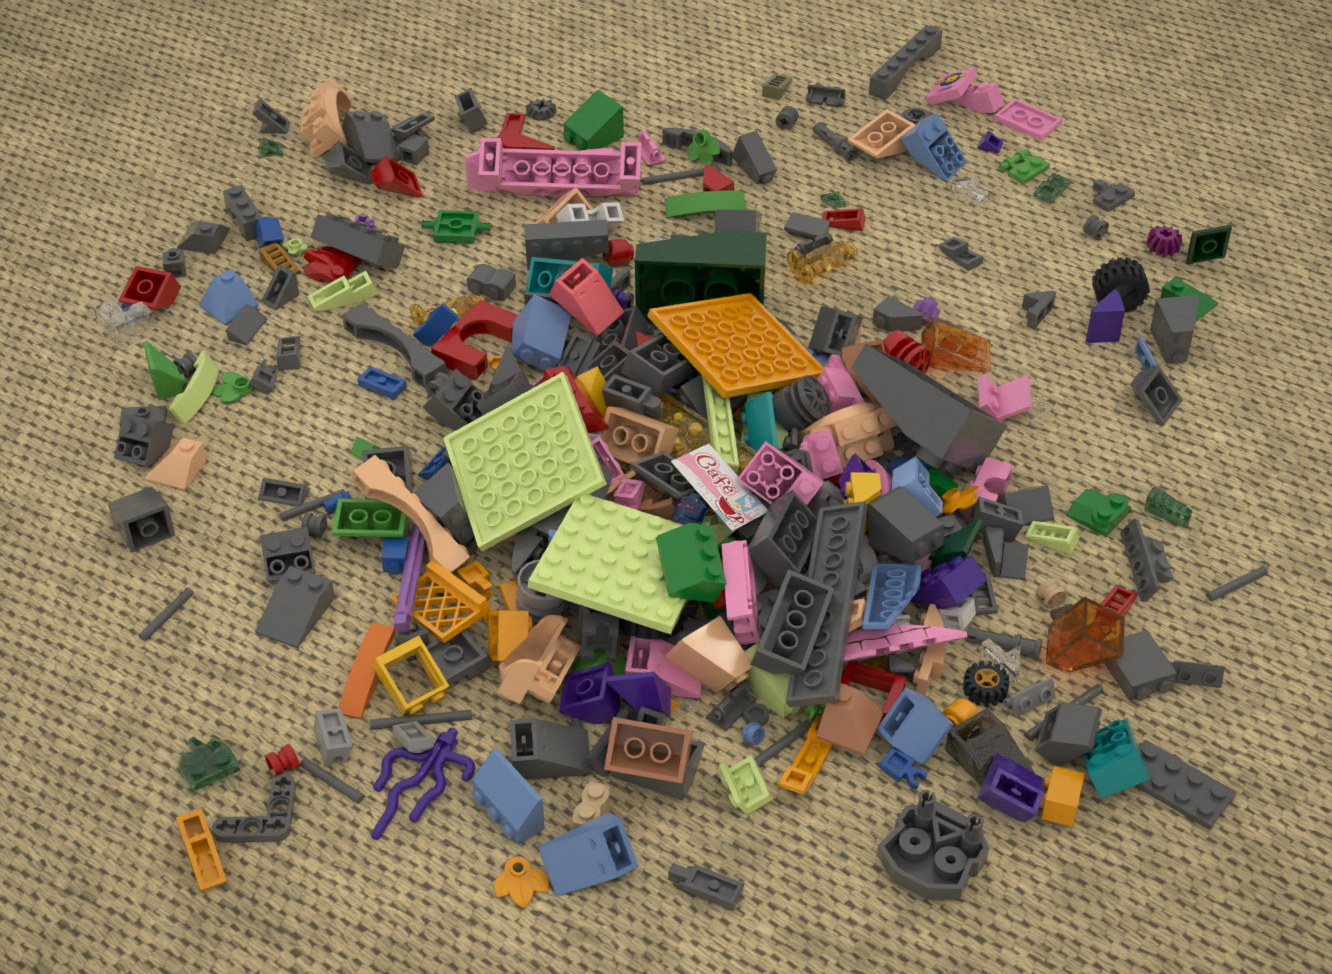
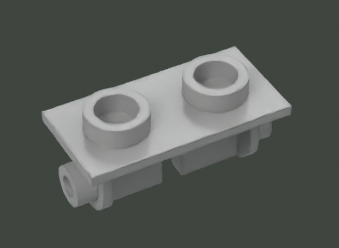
(1030, 697)

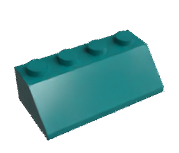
(546, 271)
(760, 422)

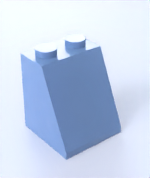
(540, 333)

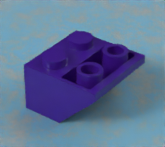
(1012, 789)

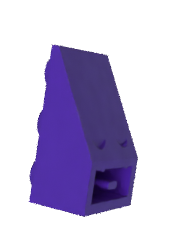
(949, 583)

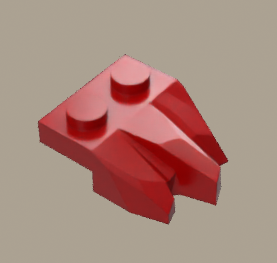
(329, 264)

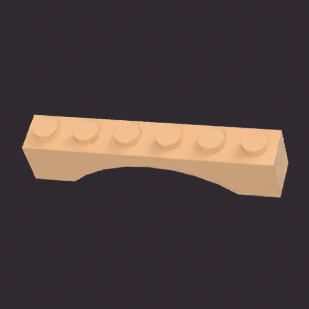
(379, 483)

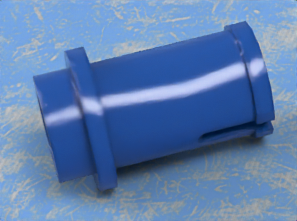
(331, 504)

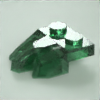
(206, 763)

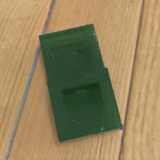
(1052, 188)

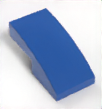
(436, 326)

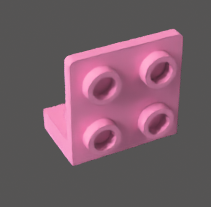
(1005, 399)
(823, 453)

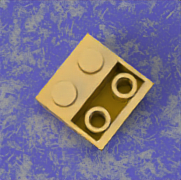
(863, 488)

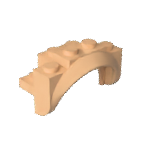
(321, 120)
(857, 430)
(538, 662)

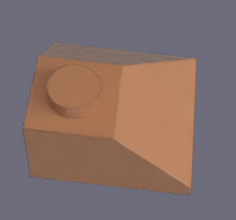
(850, 721)

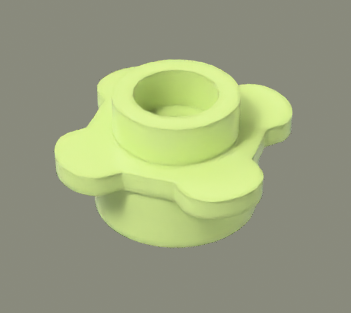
(295, 246)

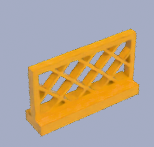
(454, 592)

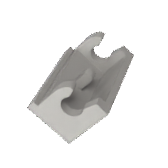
(332, 735)

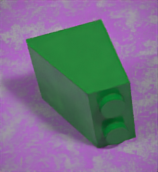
(595, 123)

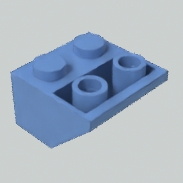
(915, 726)

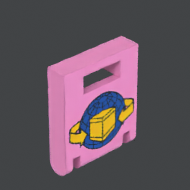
(951, 86)

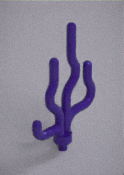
(435, 757)

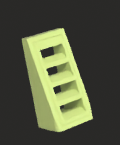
(1065, 543)

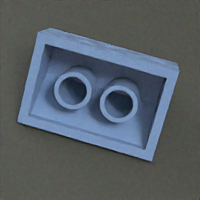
(508, 798)

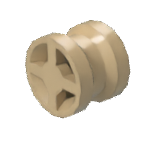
(1051, 593)

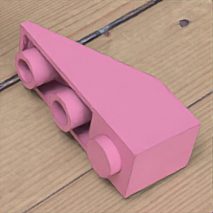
(981, 98)

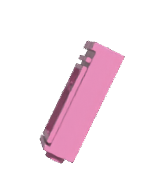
(741, 591)

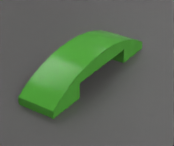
(703, 203)

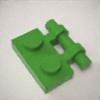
(1027, 169)

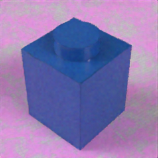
(268, 231)
(394, 554)

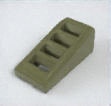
(776, 86)

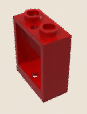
(875, 679)

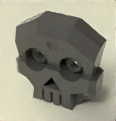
(941, 838)

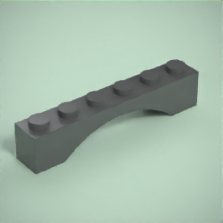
(889, 75)
(367, 324)

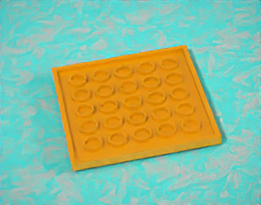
(735, 344)

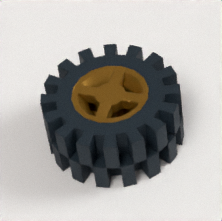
(979, 676)

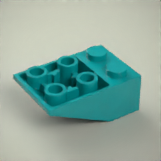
(1115, 759)

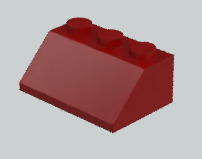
(590, 413)

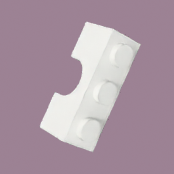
(605, 211)

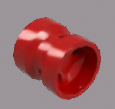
(285, 759)

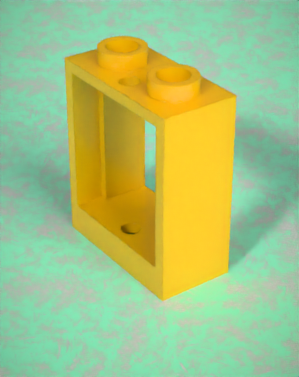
(400, 653)

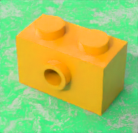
(1062, 795)

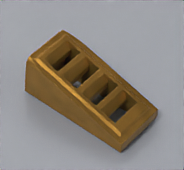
(273, 255)

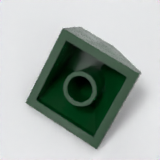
(1208, 244)
(956, 544)

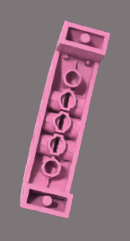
(559, 171)

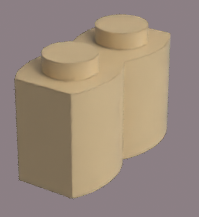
(594, 803)

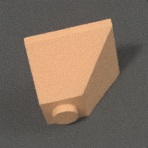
(178, 464)

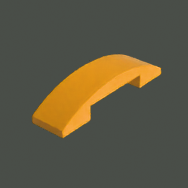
(807, 763)

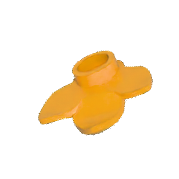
(955, 499)
(520, 884)

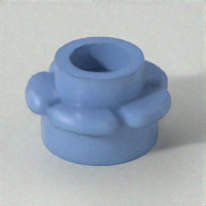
(751, 731)

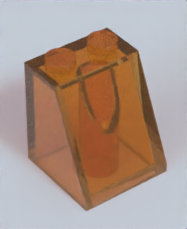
(1085, 637)

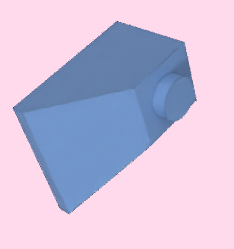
(227, 297)

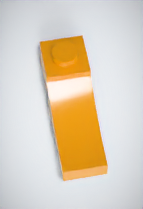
(201, 850)

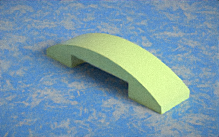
(197, 391)

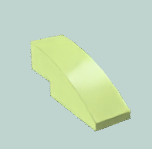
(343, 292)

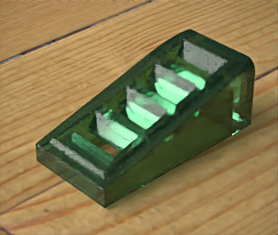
(1162, 504)

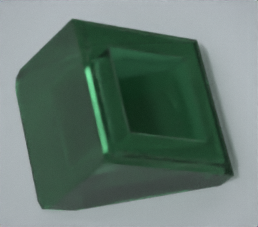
(269, 148)

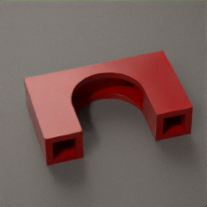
(480, 319)

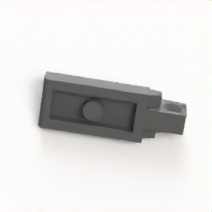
(707, 884)

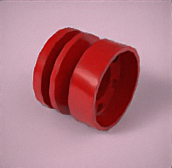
(905, 348)

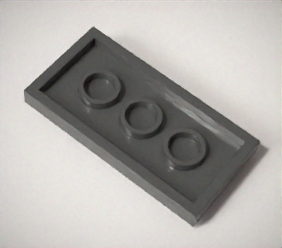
(1184, 786)

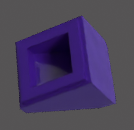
(990, 143)

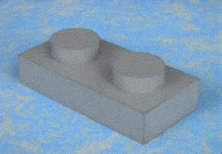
(413, 736)

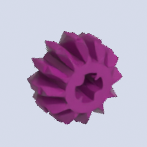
(1164, 240)

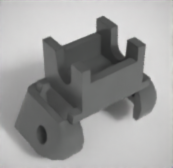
(595, 632)

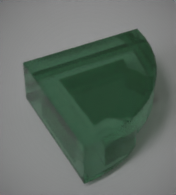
(833, 199)

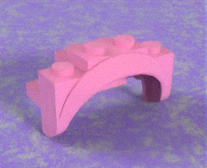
(839, 384)

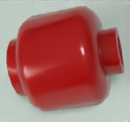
(619, 252)

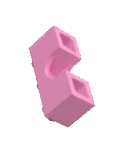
(991, 477)

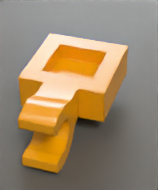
(476, 577)

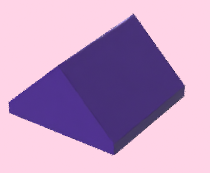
(1106, 319)

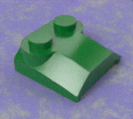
(1099, 510)

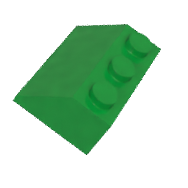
(691, 562)

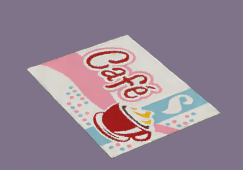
(720, 486)

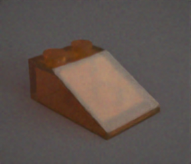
(955, 347)

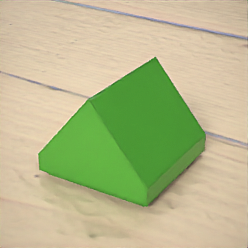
(361, 444)

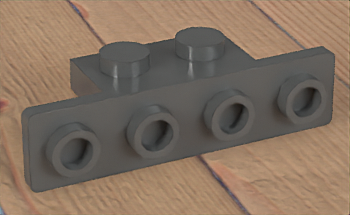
(1146, 560)

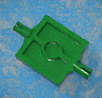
(456, 226)

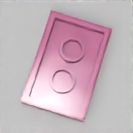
(1028, 119)

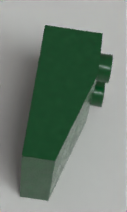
(699, 269)

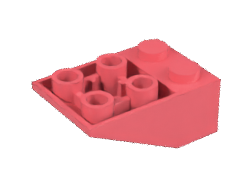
(587, 297)

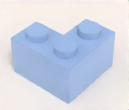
(915, 480)

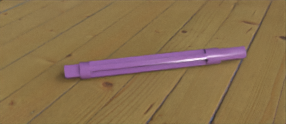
(409, 581)

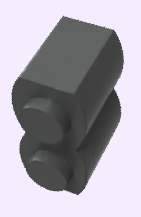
(491, 282)

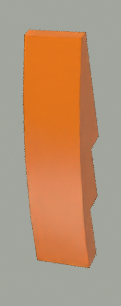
(363, 677)

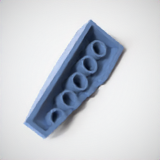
(890, 592)

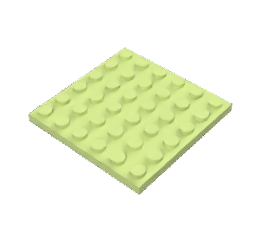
(523, 461)
(610, 563)

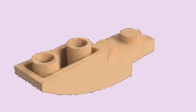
(931, 656)

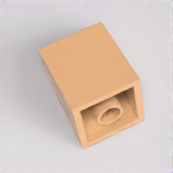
(712, 656)

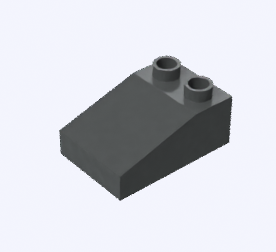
(944, 423)

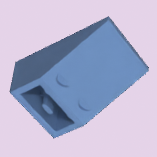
(934, 147)
(588, 855)

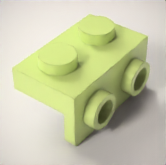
(746, 785)

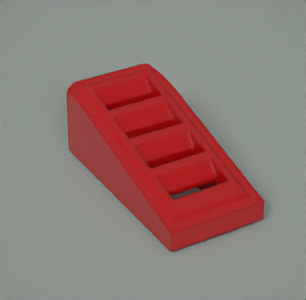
(850, 219)
(1126, 605)

